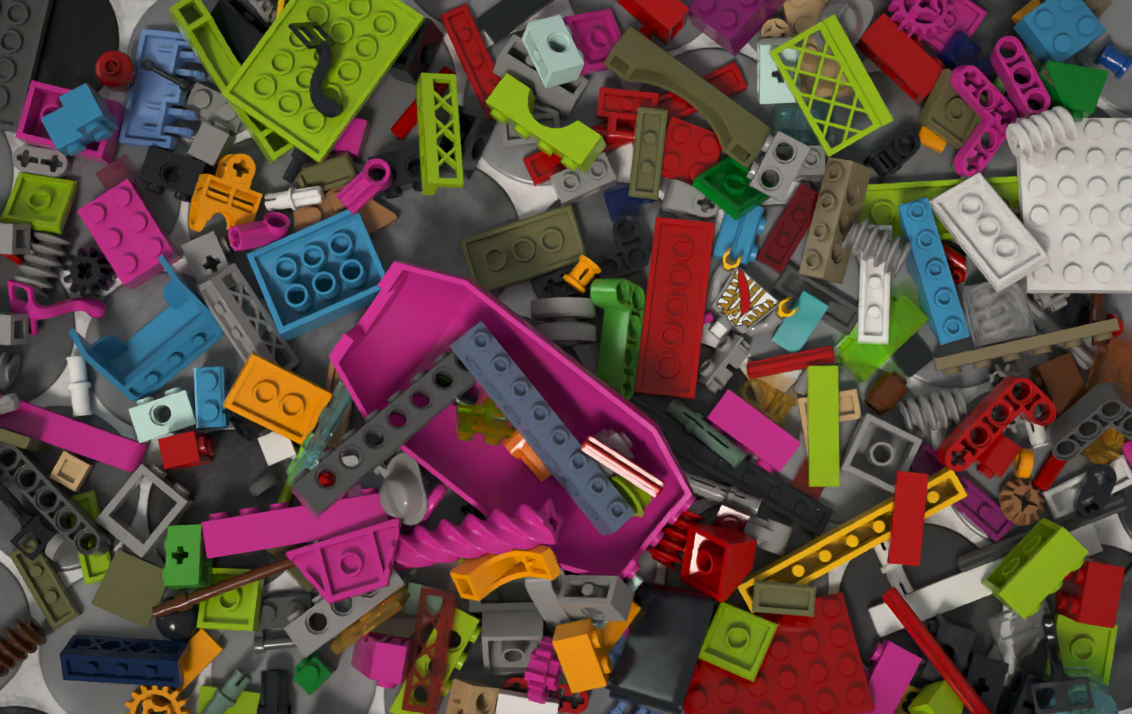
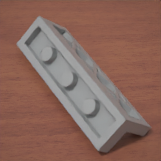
(237, 326)

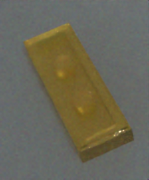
(370, 620)

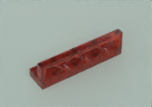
(440, 657)

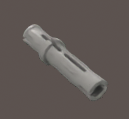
(719, 493)

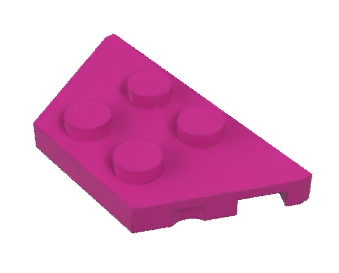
(350, 562)

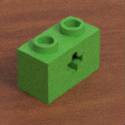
(186, 559)

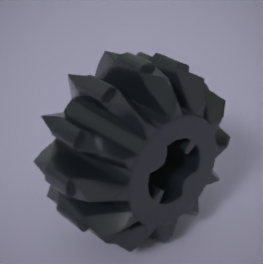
(79, 278)

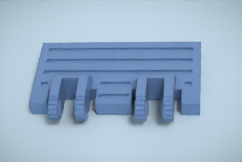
(150, 99)

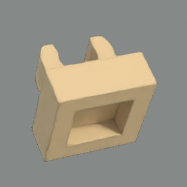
(70, 471)

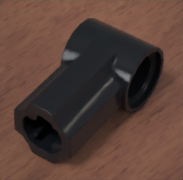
(274, 692)

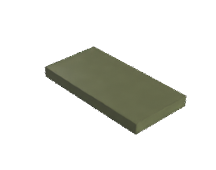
(524, 249)

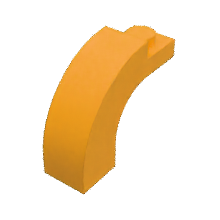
(482, 575)

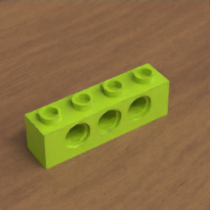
(467, 626)

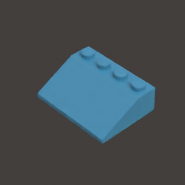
(318, 274)

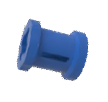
(1114, 60)

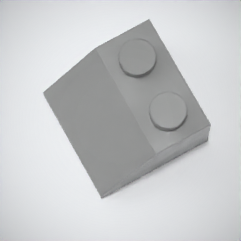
(509, 640)

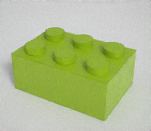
(1035, 568)

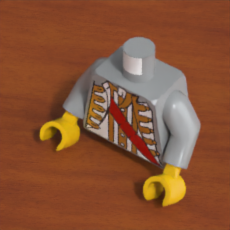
(742, 302)

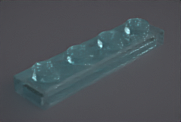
(316, 442)

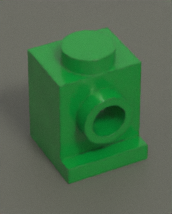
(313, 672)

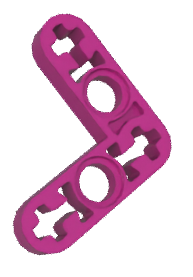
(989, 121)

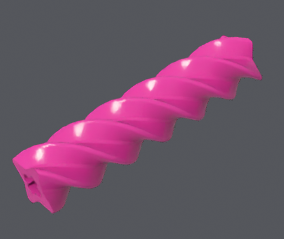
(477, 538)

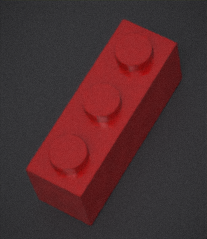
(900, 58)

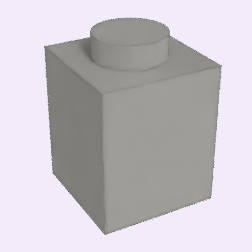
(211, 144)

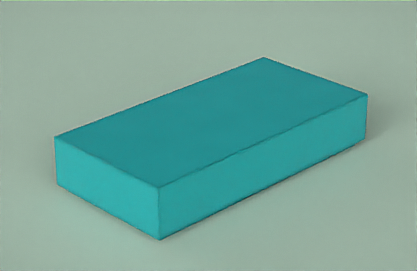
(798, 327)

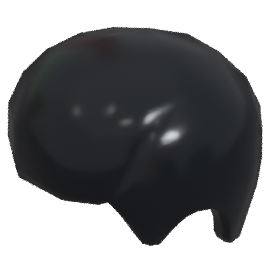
(178, 625)

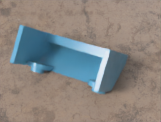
(160, 347)

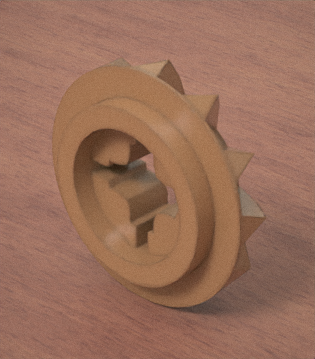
(1012, 506)

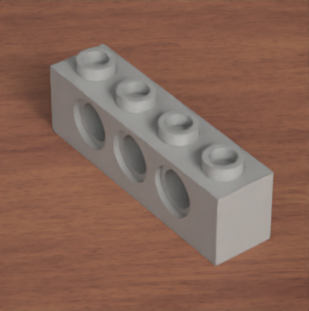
(310, 639)

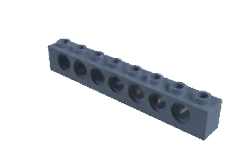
(542, 429)

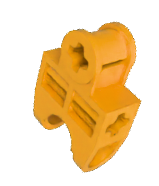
(230, 184)

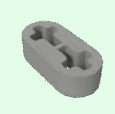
(42, 156)

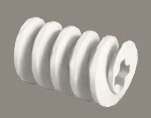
(1041, 130)

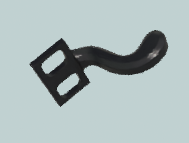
(322, 102)
(28, 521)
(1058, 679)

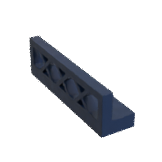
(124, 664)

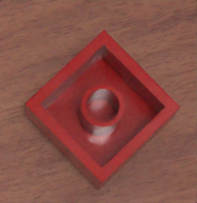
(1091, 593)

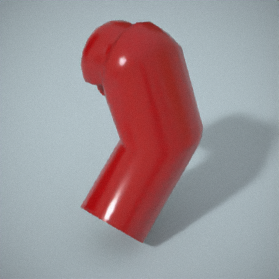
(956, 264)

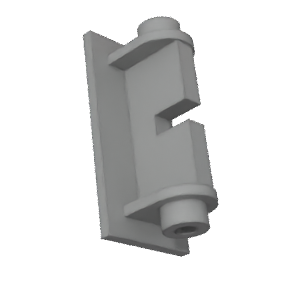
(731, 351)

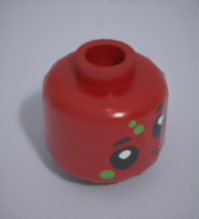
(116, 70)

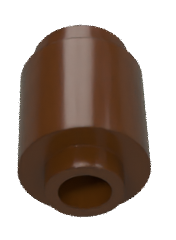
(886, 392)

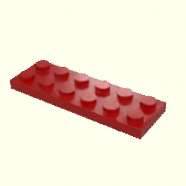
(675, 308)

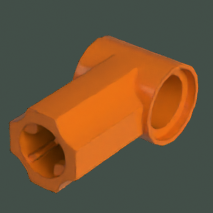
(521, 450)

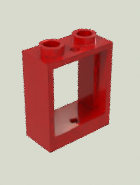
(662, 17)

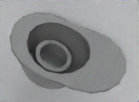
(851, 14)
(403, 490)

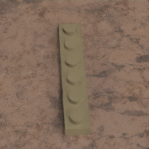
(1039, 344)

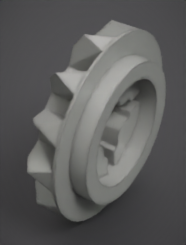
(264, 10)

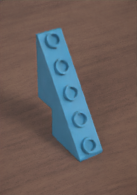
(931, 272)

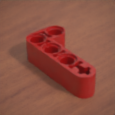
(992, 428)

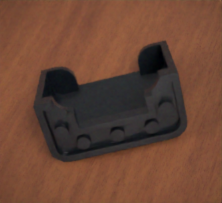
(661, 648)

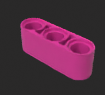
(1019, 64)

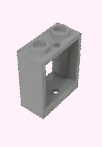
(128, 535)

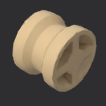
(775, 29)

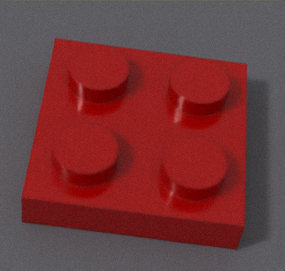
(688, 150)

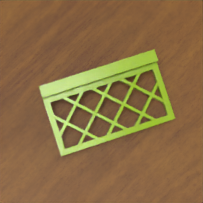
(856, 77)

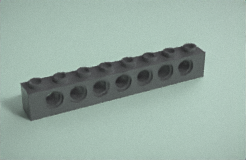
(320, 498)

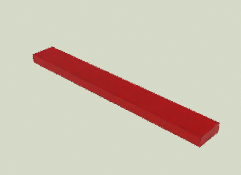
(726, 79)

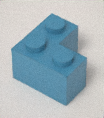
(79, 121)

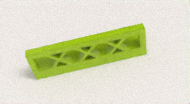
(428, 136)

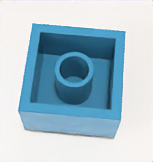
(1059, 29)

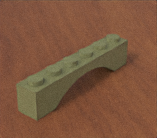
(642, 61)

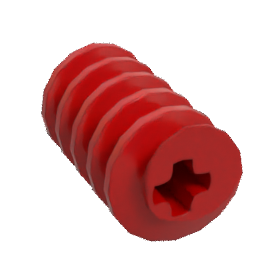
(673, 540)

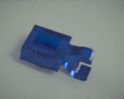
(963, 51)
(620, 204)

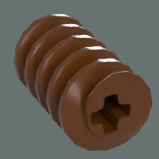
(20, 643)

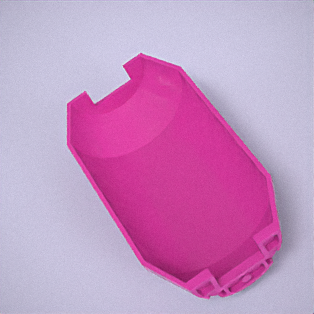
(417, 321)

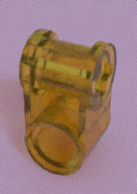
(768, 401)

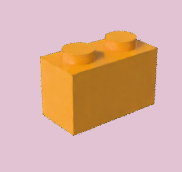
(582, 655)

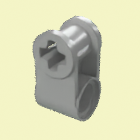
(683, 200)

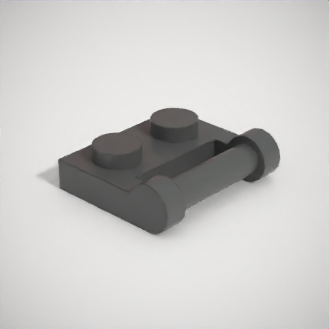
(274, 615)

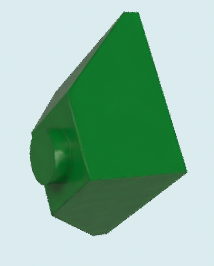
(1073, 87)

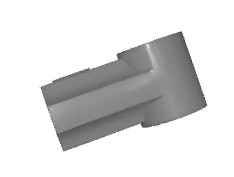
(769, 534)

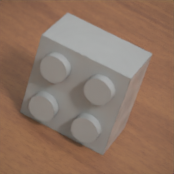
(877, 453)

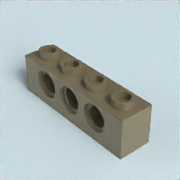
(834, 215)

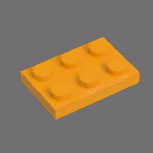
(277, 398)

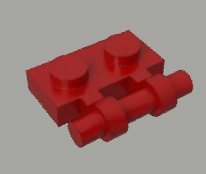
(621, 106)

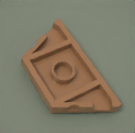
(373, 214)

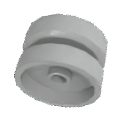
(562, 317)

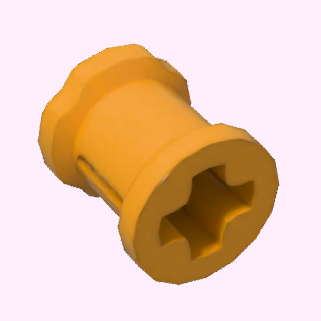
(573, 277)

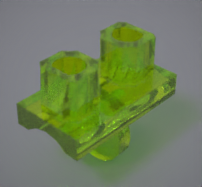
(484, 420)

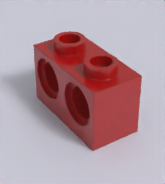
(186, 450)

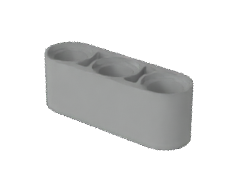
(545, 596)

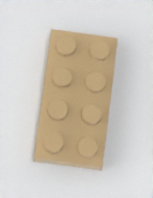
(801, 16)

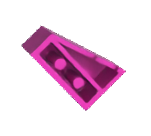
(382, 658)

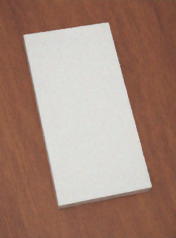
(989, 232)

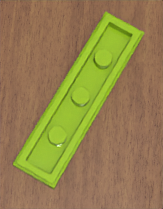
(823, 426)

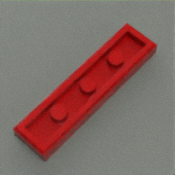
(471, 53)

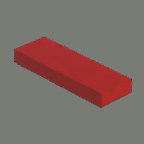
(907, 518)

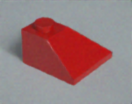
(716, 559)

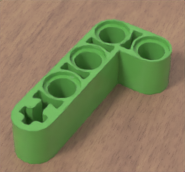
(620, 332)

